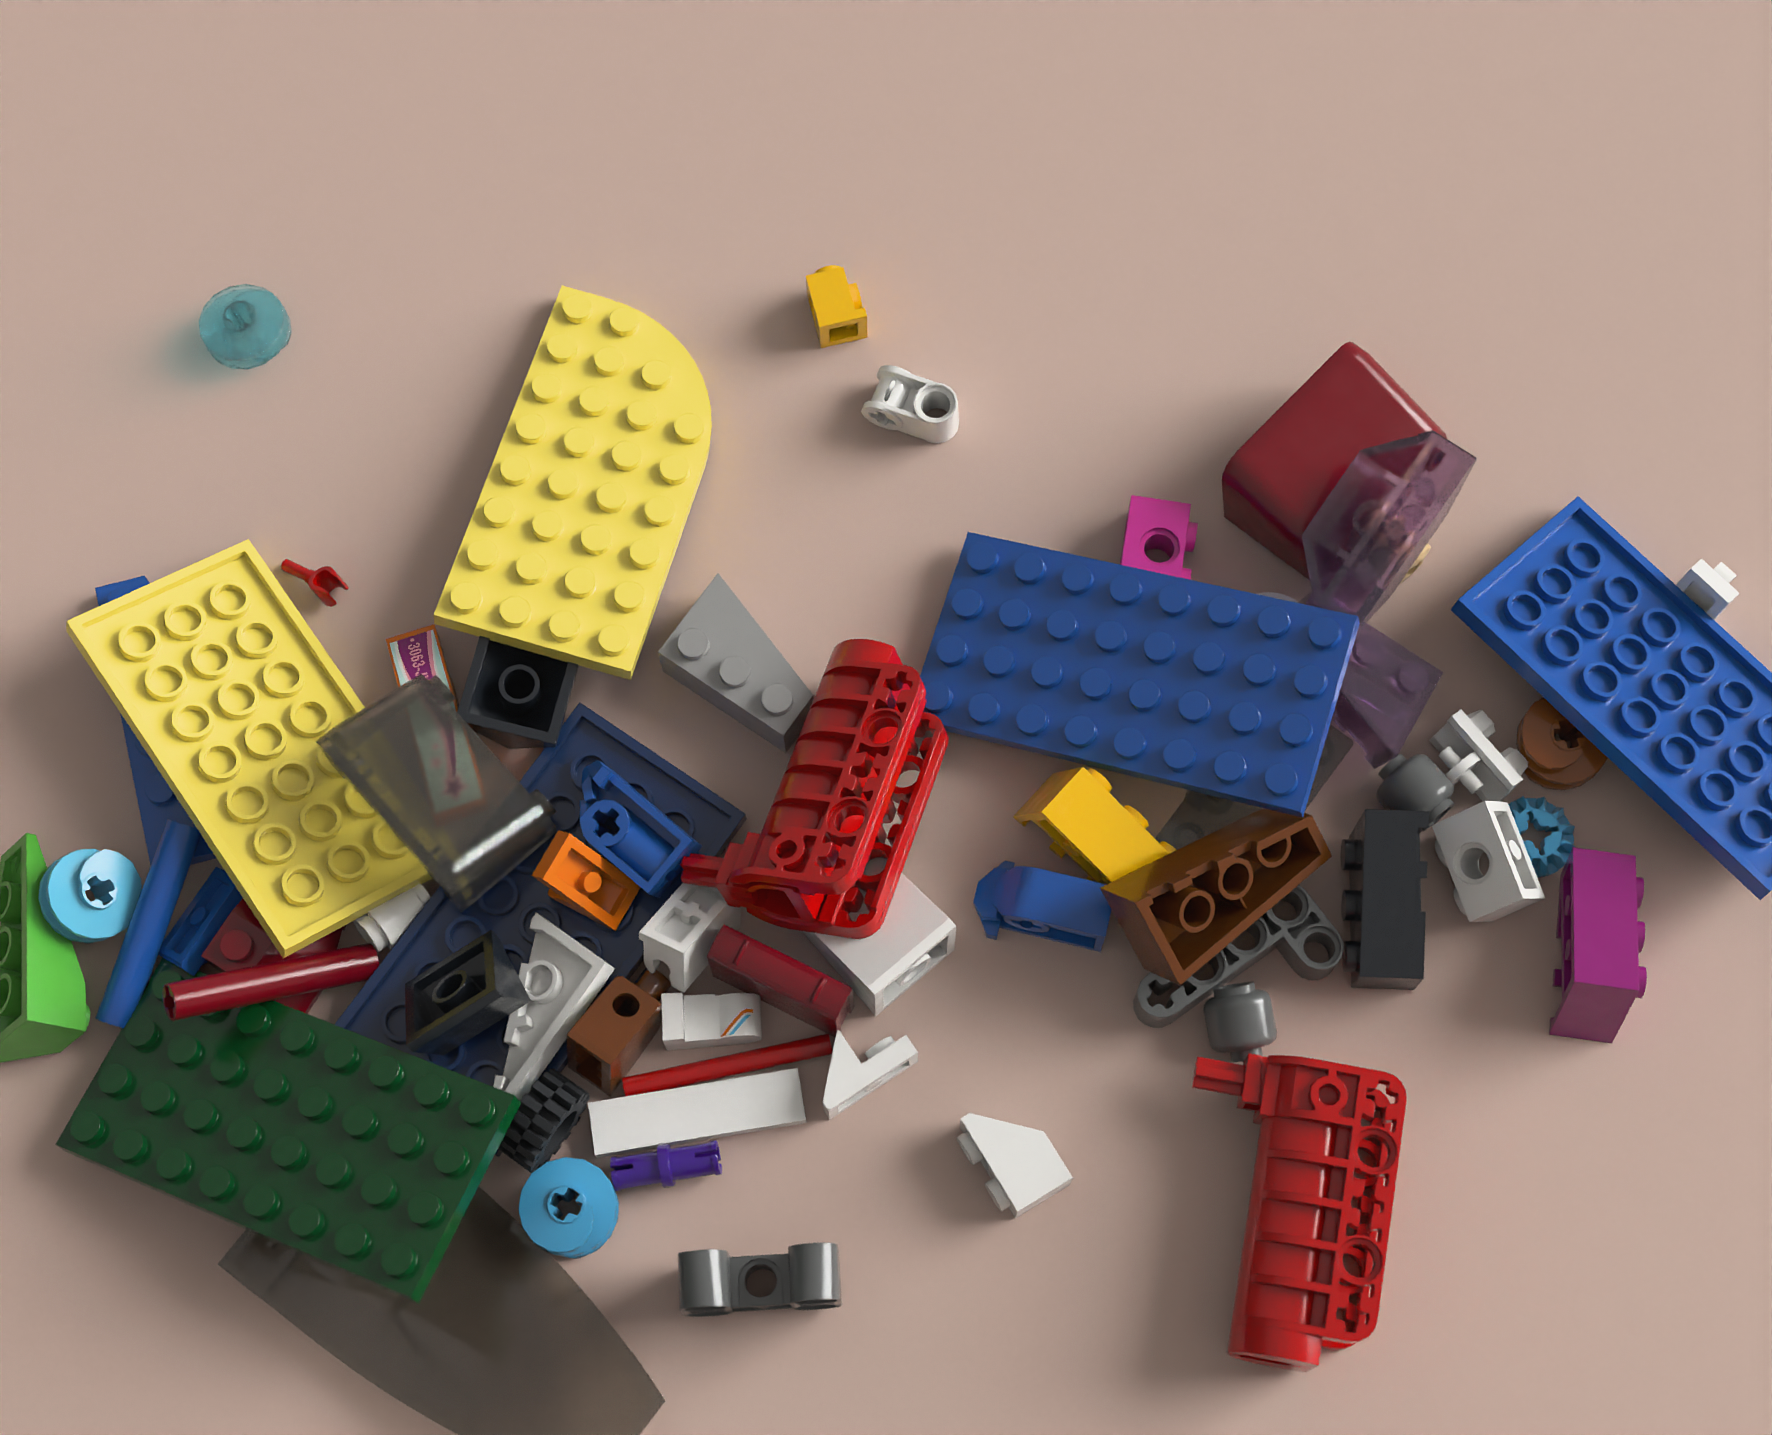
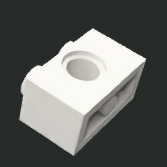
(1510, 877)

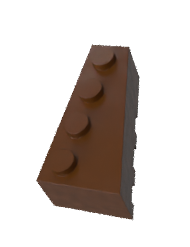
(1213, 889)

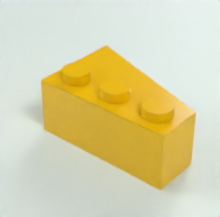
(1092, 825)

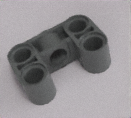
(717, 1284)

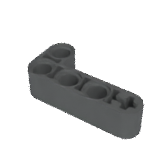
(1230, 962)

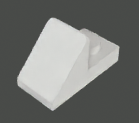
(851, 1081)

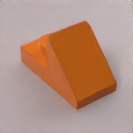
(585, 881)

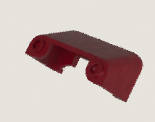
(1308, 444)

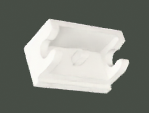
(685, 932)

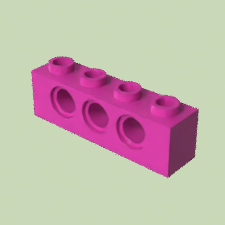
(1161, 526)

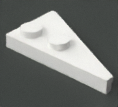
(561, 985)

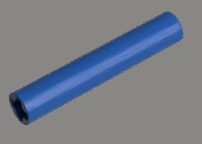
(149, 923)

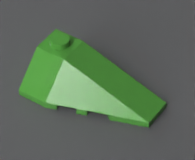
(39, 971)

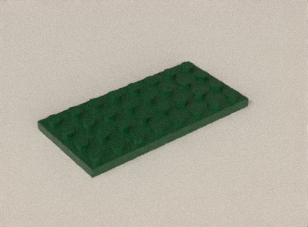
(294, 1132)

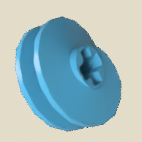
(578, 1233)

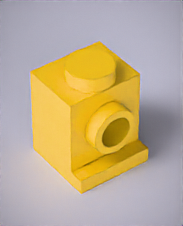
(835, 307)

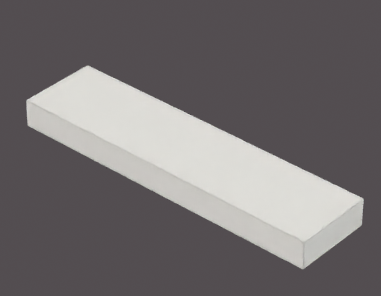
(696, 1112)

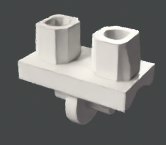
(1475, 760)

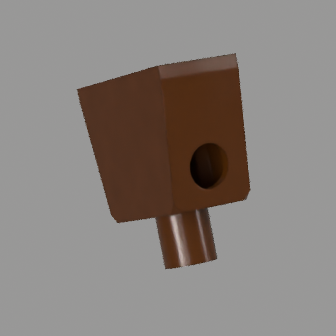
(616, 1029)

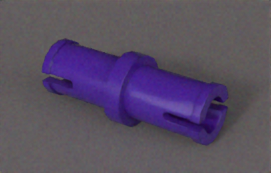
(666, 1165)

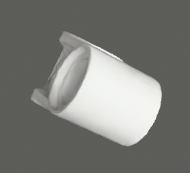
(904, 400)

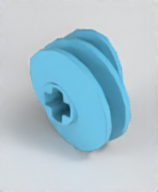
(113, 884)

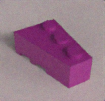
(1598, 944)

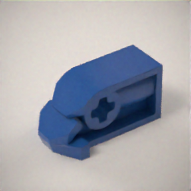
(648, 841)
(1043, 905)

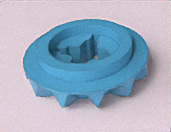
(1547, 817)

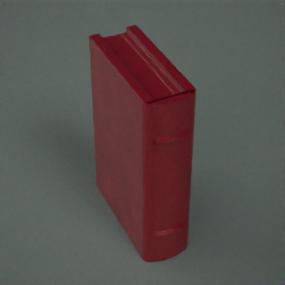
(780, 980)

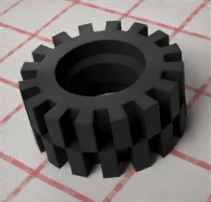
(544, 1120)

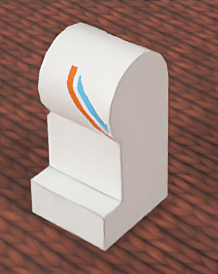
(710, 1020)

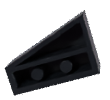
(1385, 900)

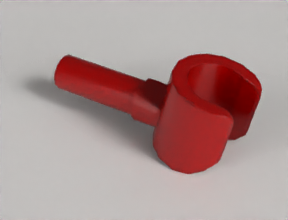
(319, 581)

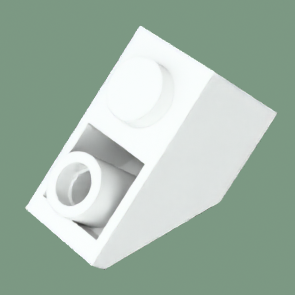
(1017, 1159)

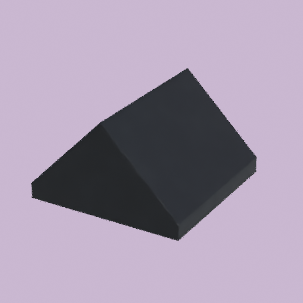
(516, 695)
(461, 996)

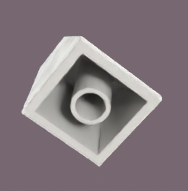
(899, 953)

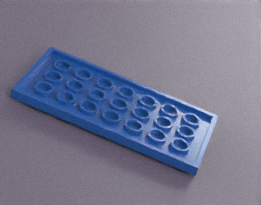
(1138, 672)
(1640, 679)

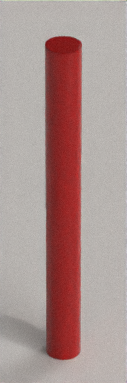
(728, 1065)

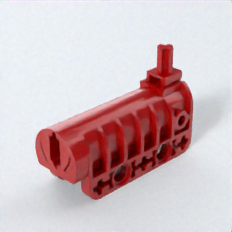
(835, 798)
(1303, 1203)

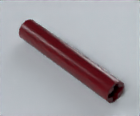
(269, 981)

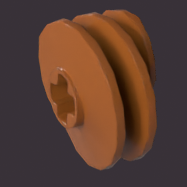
(1550, 760)

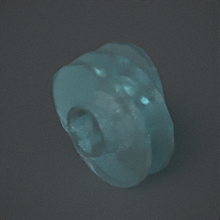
(244, 326)

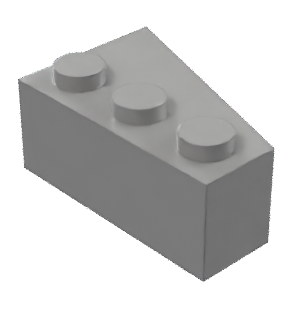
(737, 667)

